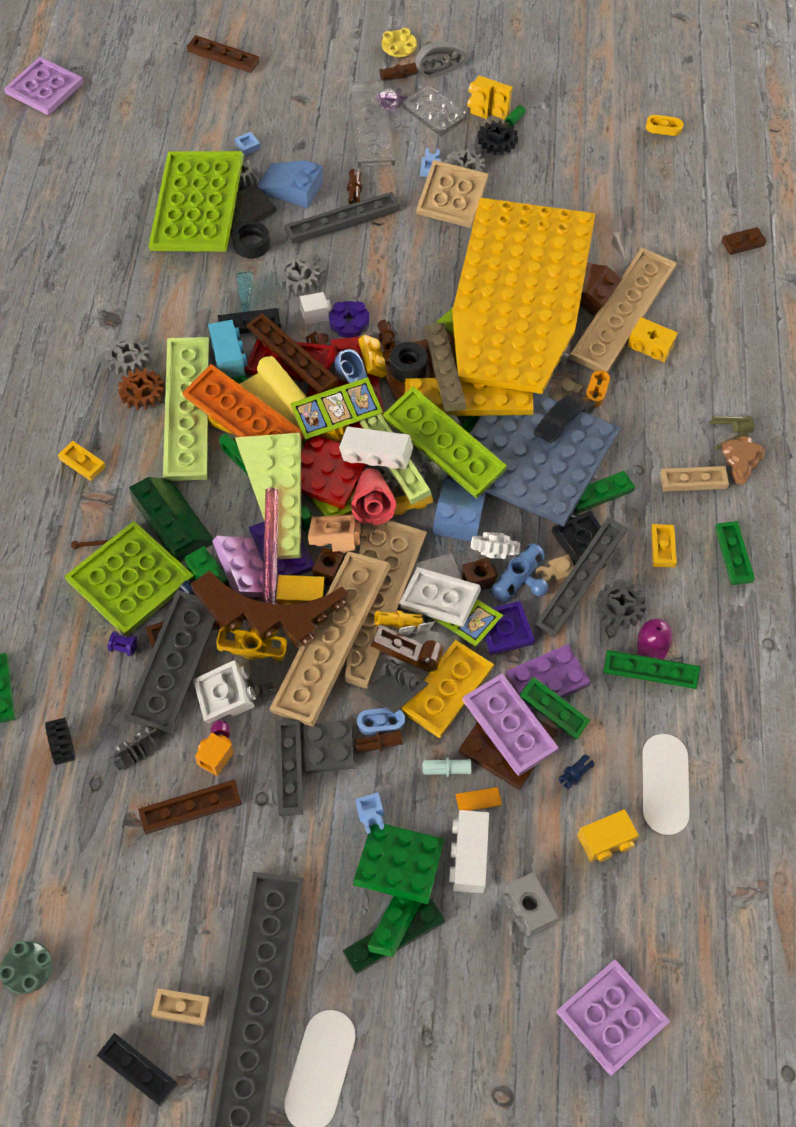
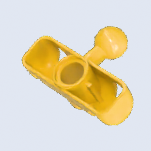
(244, 638)

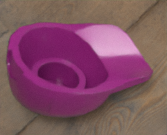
(654, 642)

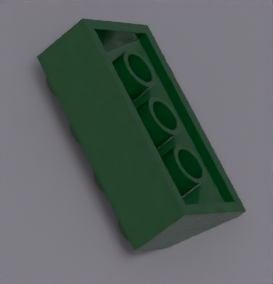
(170, 516)

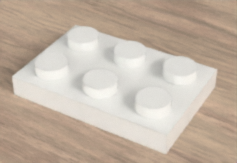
(440, 596)

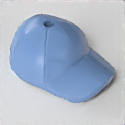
(349, 366)

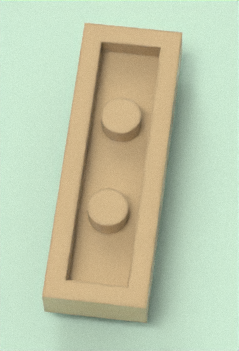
(694, 478)

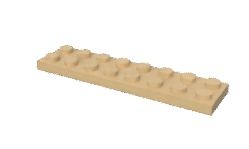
(617, 318)
(320, 662)

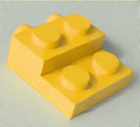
(489, 98)

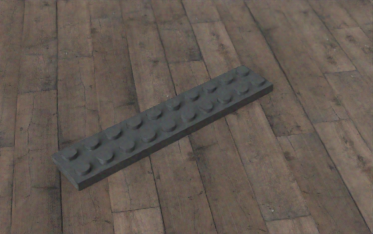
(257, 1002)

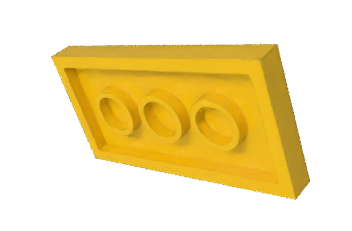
(441, 700)

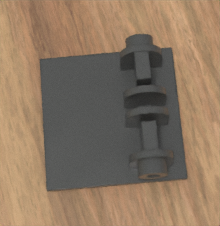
(395, 686)
(145, 739)

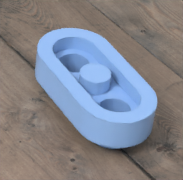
(380, 720)

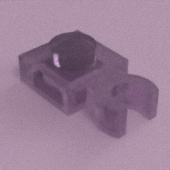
(391, 100)

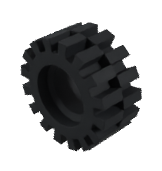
(59, 741)

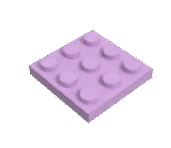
(44, 85)
(612, 1017)

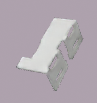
(406, 631)

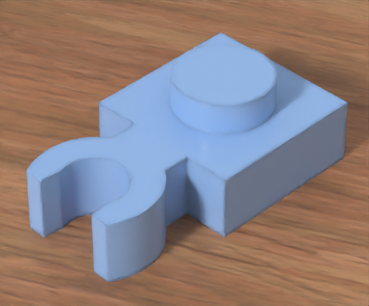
(427, 162)
(370, 811)

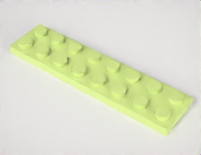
(185, 424)

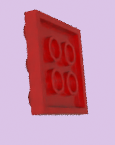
(326, 474)

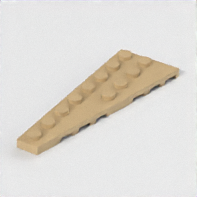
(401, 548)

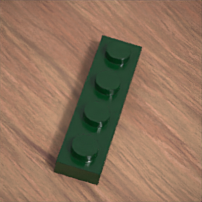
(425, 920)

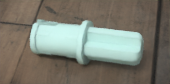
(447, 767)

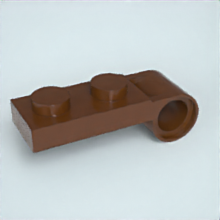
(424, 656)

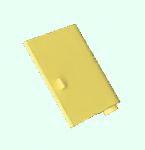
(275, 388)

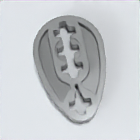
(447, 53)

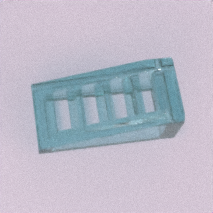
(245, 288)

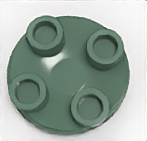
(26, 967)

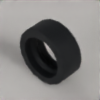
(252, 250)

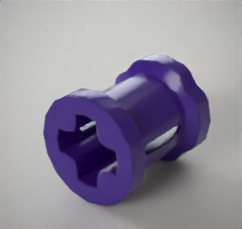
(122, 643)

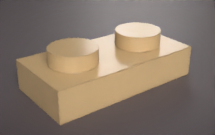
(180, 1007)

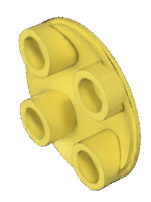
(399, 43)

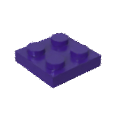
(510, 631)

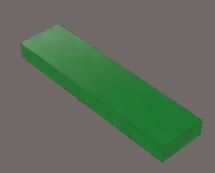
(651, 669)

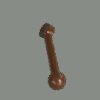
(75, 544)

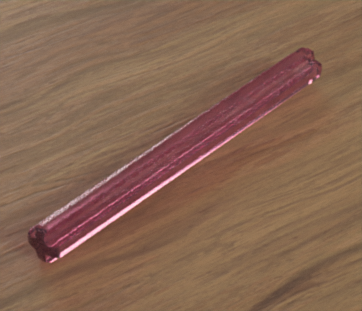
(270, 546)

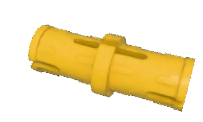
(397, 619)

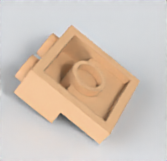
(339, 530)

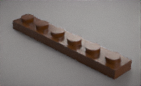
(292, 354)

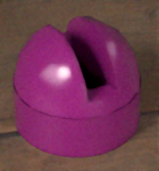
(220, 728)

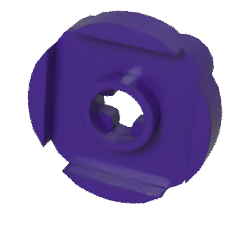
(353, 310)

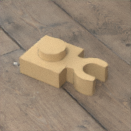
(557, 569)

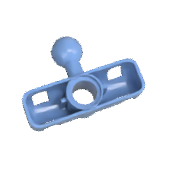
(527, 563)

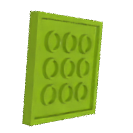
(129, 578)

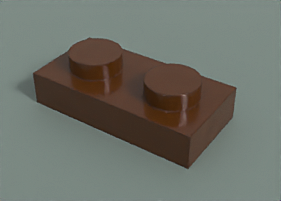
(743, 240)

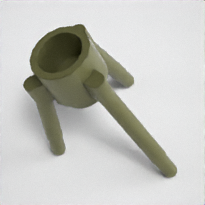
(742, 425)

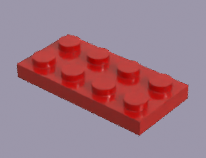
(322, 353)

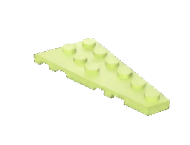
(276, 463)

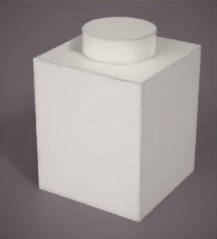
(315, 308)

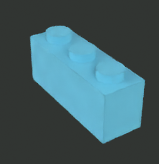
(227, 348)

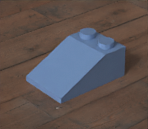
(293, 182)
(457, 512)

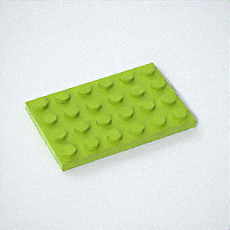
(196, 201)

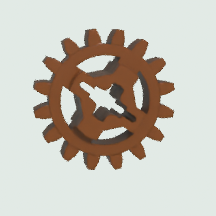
(141, 389)

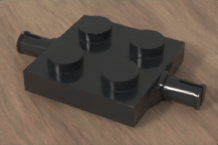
(577, 534)

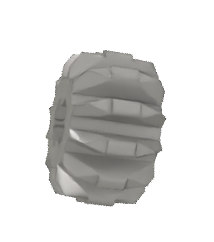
(248, 176)

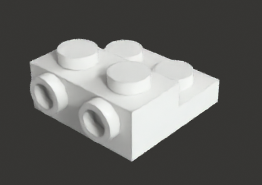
(224, 692)

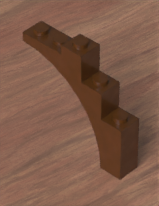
(265, 619)

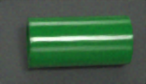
(515, 115)

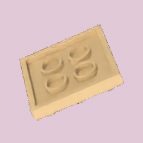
(452, 193)

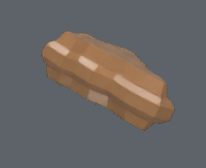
(742, 457)

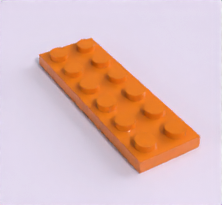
(235, 406)

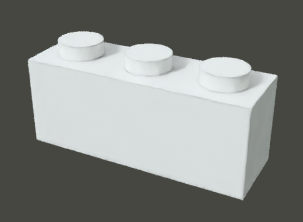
(376, 448)
(469, 851)

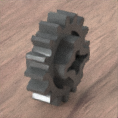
(610, 602)

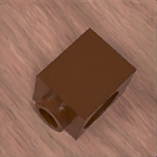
(326, 557)
(483, 567)

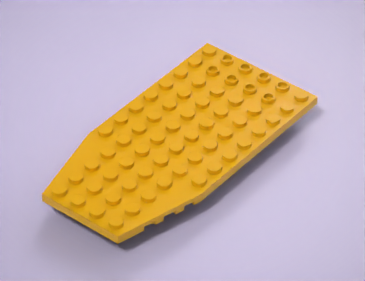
(519, 293)

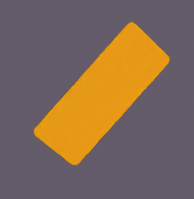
(478, 799)

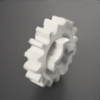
(495, 545)

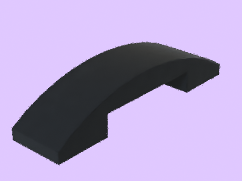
(561, 414)

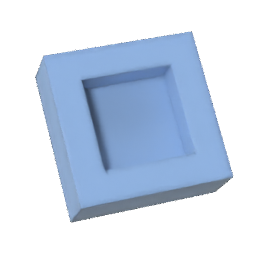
(247, 143)

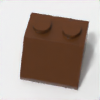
(598, 287)

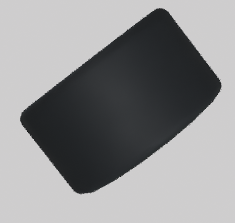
(408, 352)

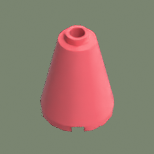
(373, 499)

